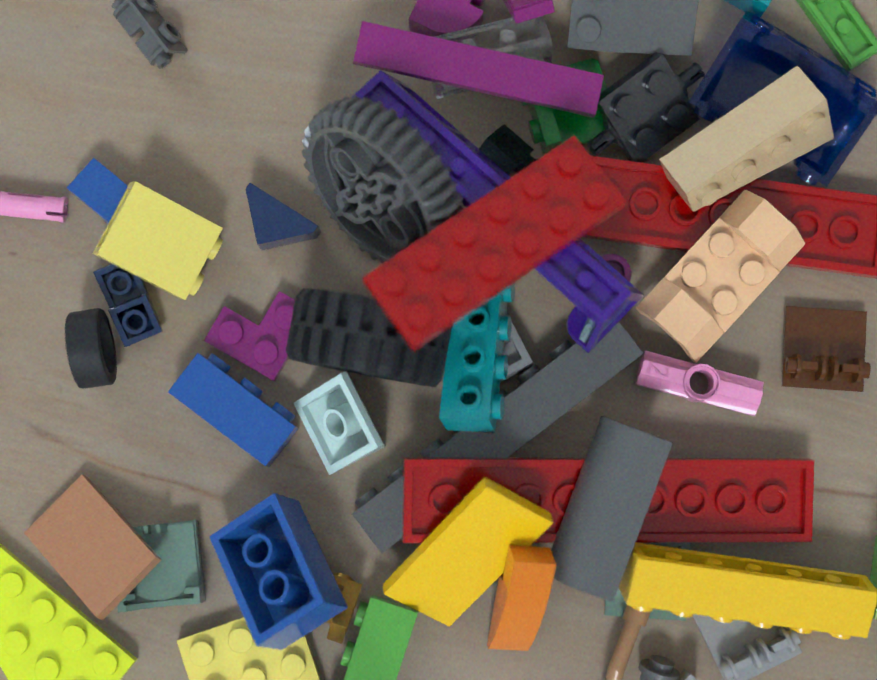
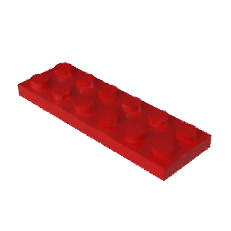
(493, 243)

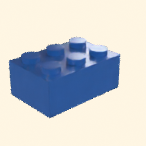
(277, 572)

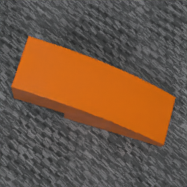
(521, 597)

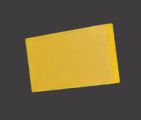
(466, 552)

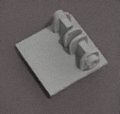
(745, 649)

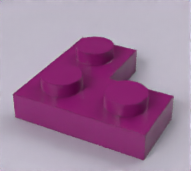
(254, 345)

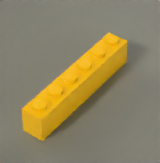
(748, 591)

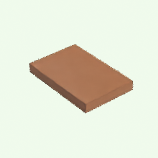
(92, 547)

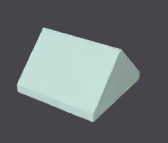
(338, 423)

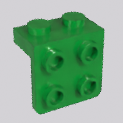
(554, 126)

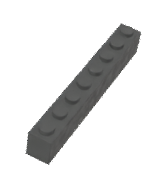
(527, 412)

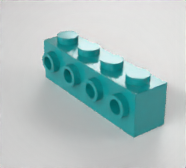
(476, 366)

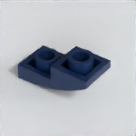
(128, 304)

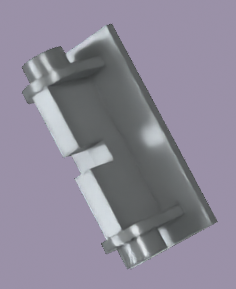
(160, 35)

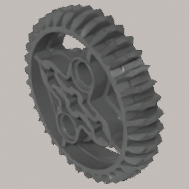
(377, 176)

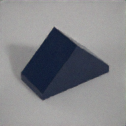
(277, 223)

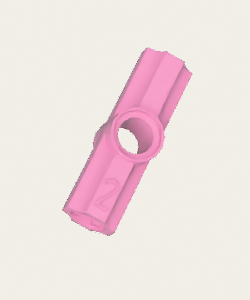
(723, 390)

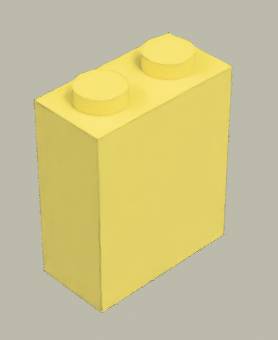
(159, 241)

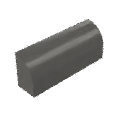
(608, 507)

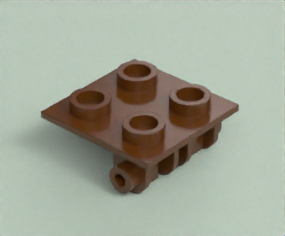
(824, 349)

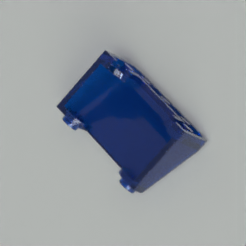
(763, 53)

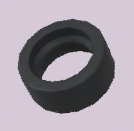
(90, 348)

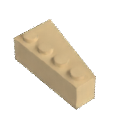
(750, 140)

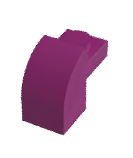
(444, 16)

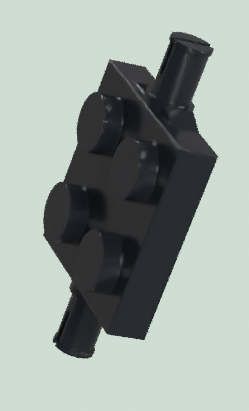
(646, 108)

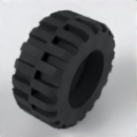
(359, 338)

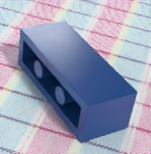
(234, 408)

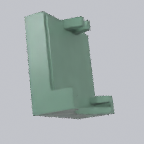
(178, 575)

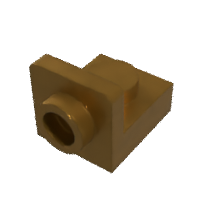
(340, 623)

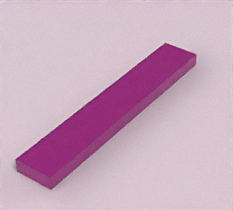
(478, 69)

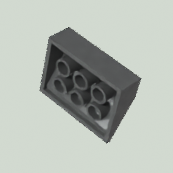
(633, 26)

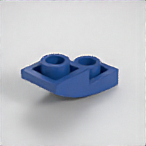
(98, 189)

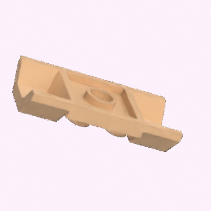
(722, 274)

